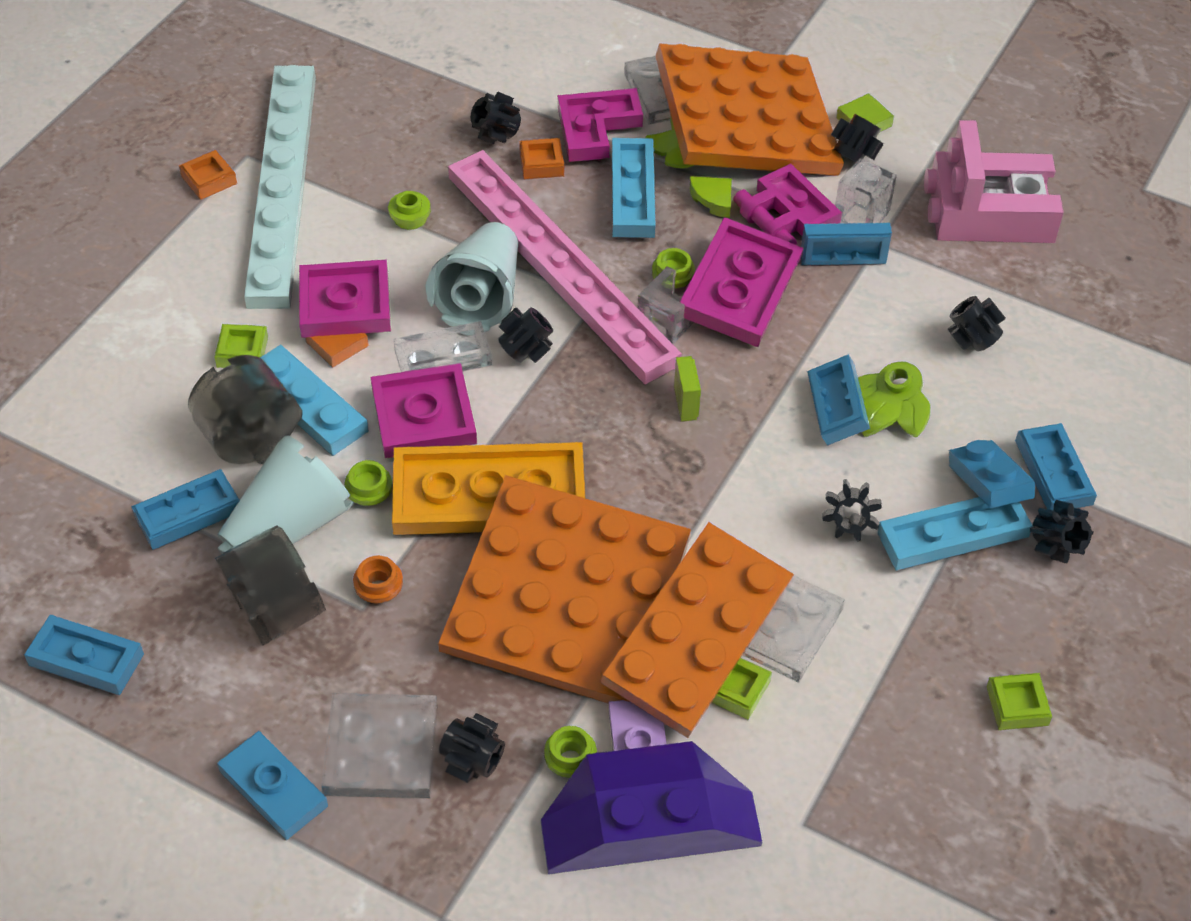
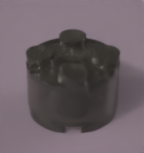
(243, 410)
(270, 584)

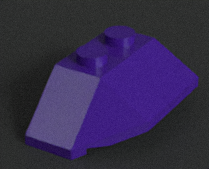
(647, 808)

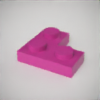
(589, 115)

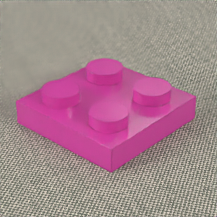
(344, 298)
(423, 408)

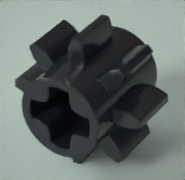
(495, 117)
(857, 138)
(976, 323)
(525, 335)
(856, 522)
(1061, 531)
(471, 747)

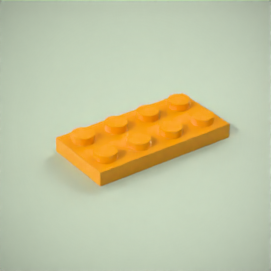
(457, 485)

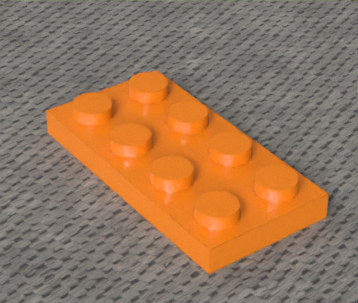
(697, 629)

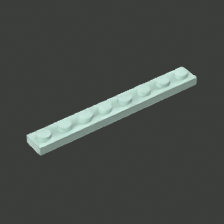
(280, 189)

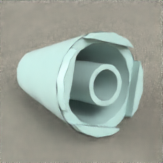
(476, 278)
(288, 493)

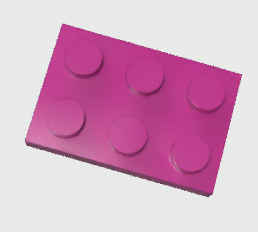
(740, 281)

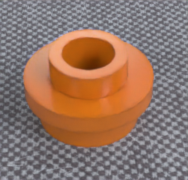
(375, 569)

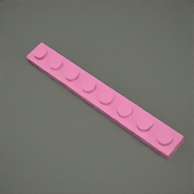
(566, 268)

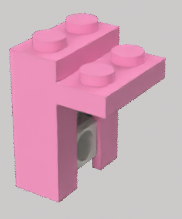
(991, 193)

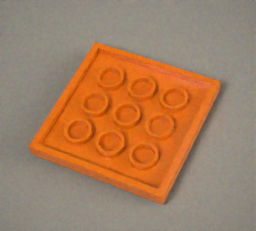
(747, 110)
(559, 586)

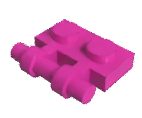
(792, 198)

